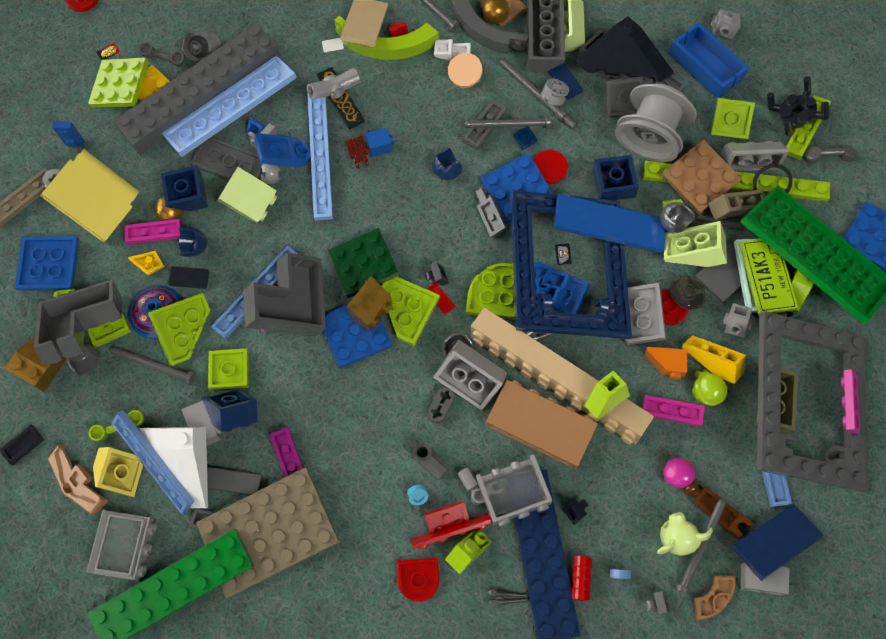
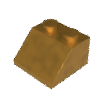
(370, 305)

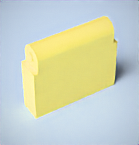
(91, 195)

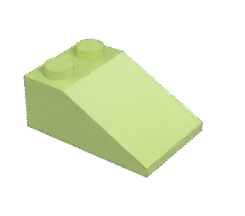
(697, 246)

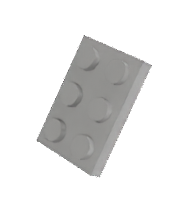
(646, 314)

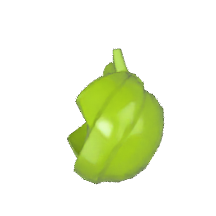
(709, 388)

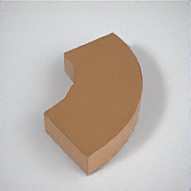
(717, 597)

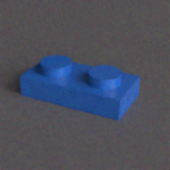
(68, 134)

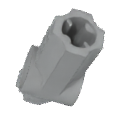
(333, 85)

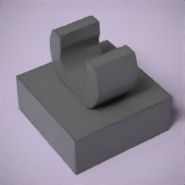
(660, 603)

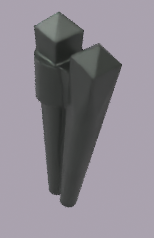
(506, 597)

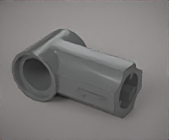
(431, 462)

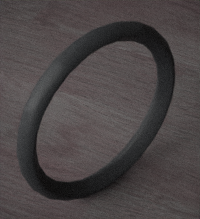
(774, 166)

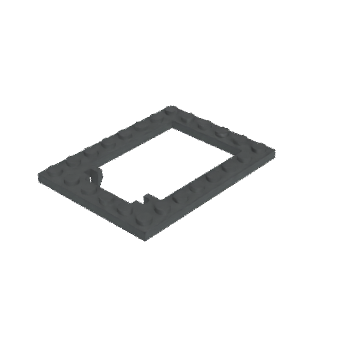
(772, 453)

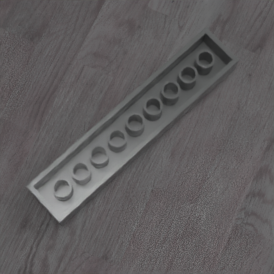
(195, 87)

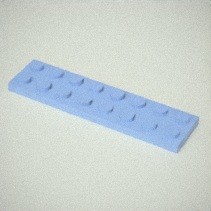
(229, 106)

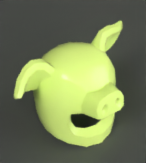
(681, 536)

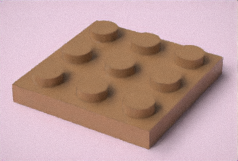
(701, 176)

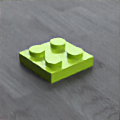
(732, 118)
(228, 369)

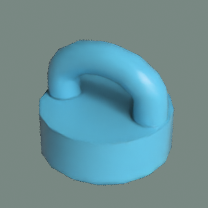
(417, 494)

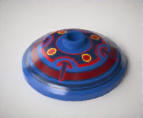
(140, 307)

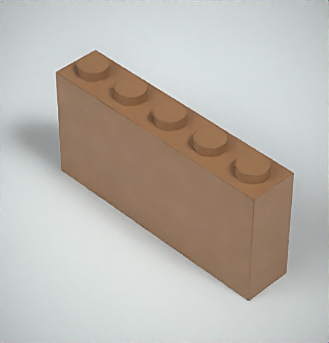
(541, 424)

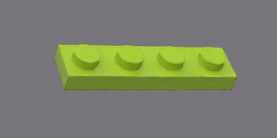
(802, 136)

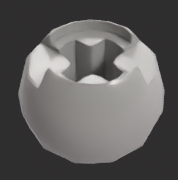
(270, 173)

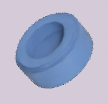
(621, 574)

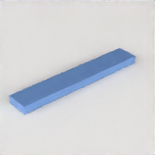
(234, 314)
(152, 462)

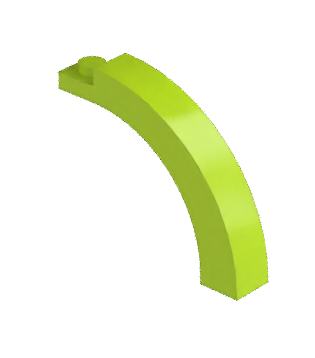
(394, 47)

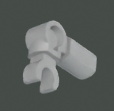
(471, 485)

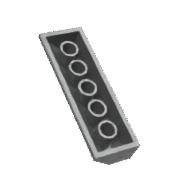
(545, 34)

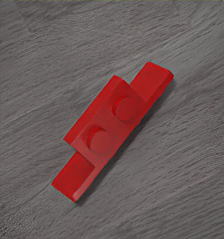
(449, 522)

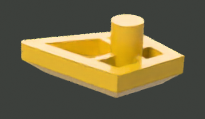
(147, 262)

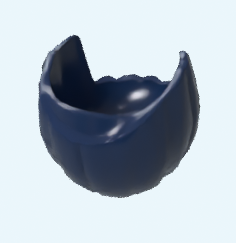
(446, 165)
(191, 241)

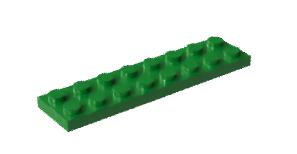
(172, 588)

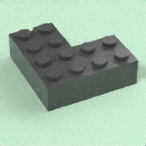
(294, 304)
(65, 318)

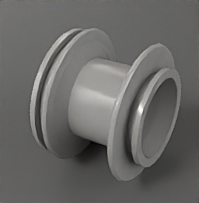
(653, 127)

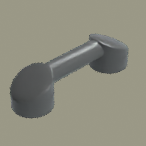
(149, 51)
(812, 154)

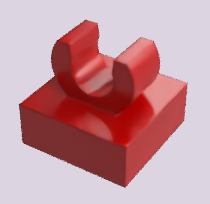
(398, 29)

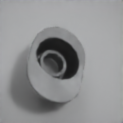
(200, 45)

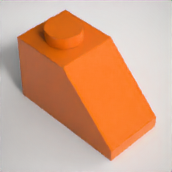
(668, 361)

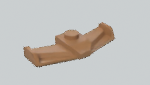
(75, 481)

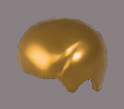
(495, 11)
(163, 213)

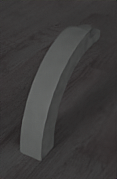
(484, 33)

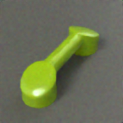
(100, 433)

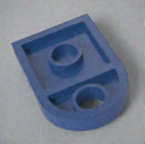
(282, 150)

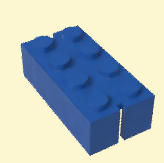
(708, 60)

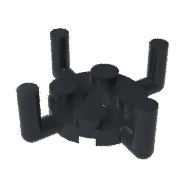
(798, 102)

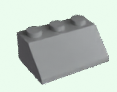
(753, 155)
(470, 375)

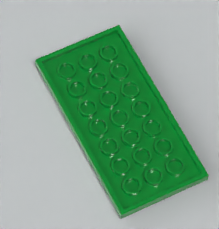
(818, 253)

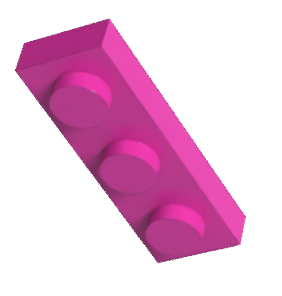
(152, 231)
(850, 402)
(674, 410)

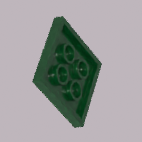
(361, 259)

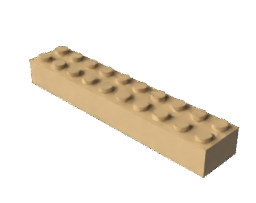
(554, 373)

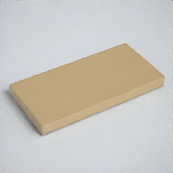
(364, 22)

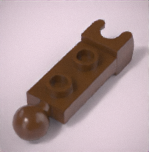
(706, 502)

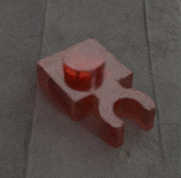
(357, 150)

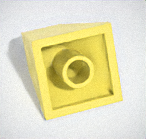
(117, 471)

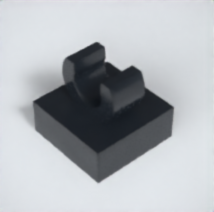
(437, 274)
(575, 511)

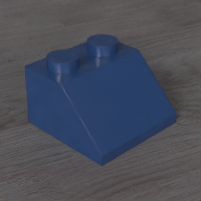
(184, 189)
(231, 409)

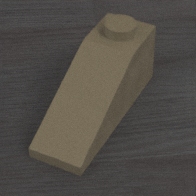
(735, 204)

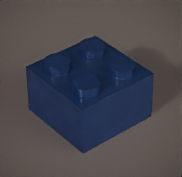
(615, 178)

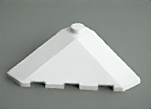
(185, 455)

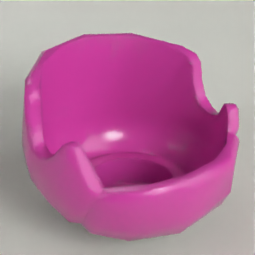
(679, 472)

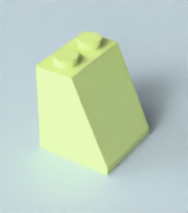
(247, 195)

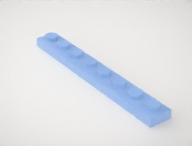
(320, 159)

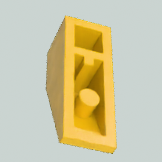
(716, 358)

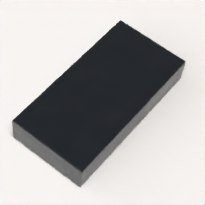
(189, 277)
(21, 445)

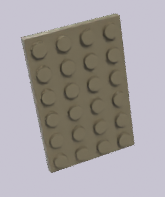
(277, 527)

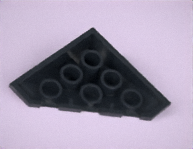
(627, 51)

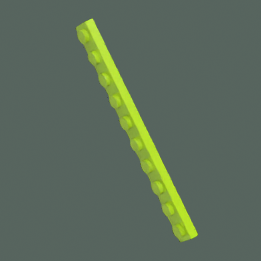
(800, 188)

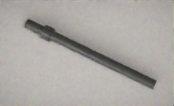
(561, 114)

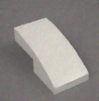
(448, 50)

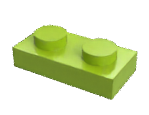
(109, 331)

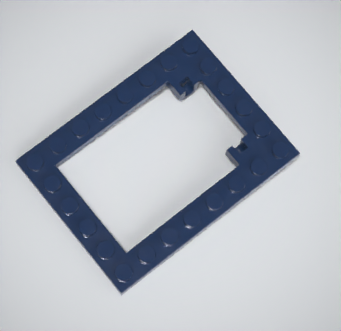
(530, 315)

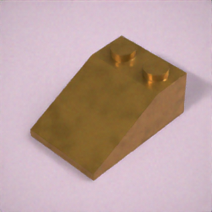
(29, 367)

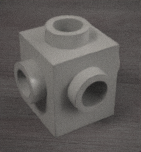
(726, 24)
(738, 320)

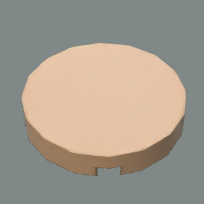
(465, 70)

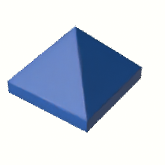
(254, 126)

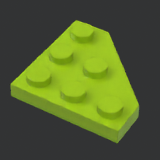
(410, 308)
(180, 327)

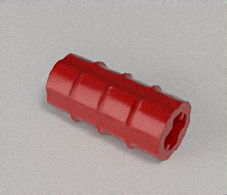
(582, 578)

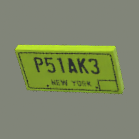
(768, 278)

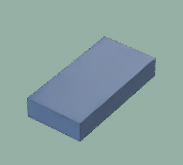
(777, 490)

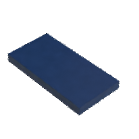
(777, 542)

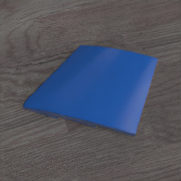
(566, 291)

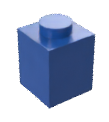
(379, 142)

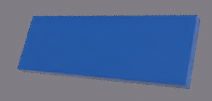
(609, 223)

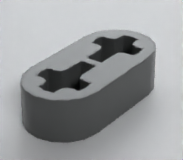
(444, 407)

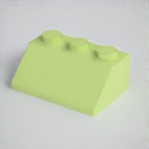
(574, 24)

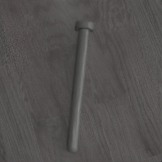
(453, 24)
(546, 122)
(188, 377)
(683, 587)

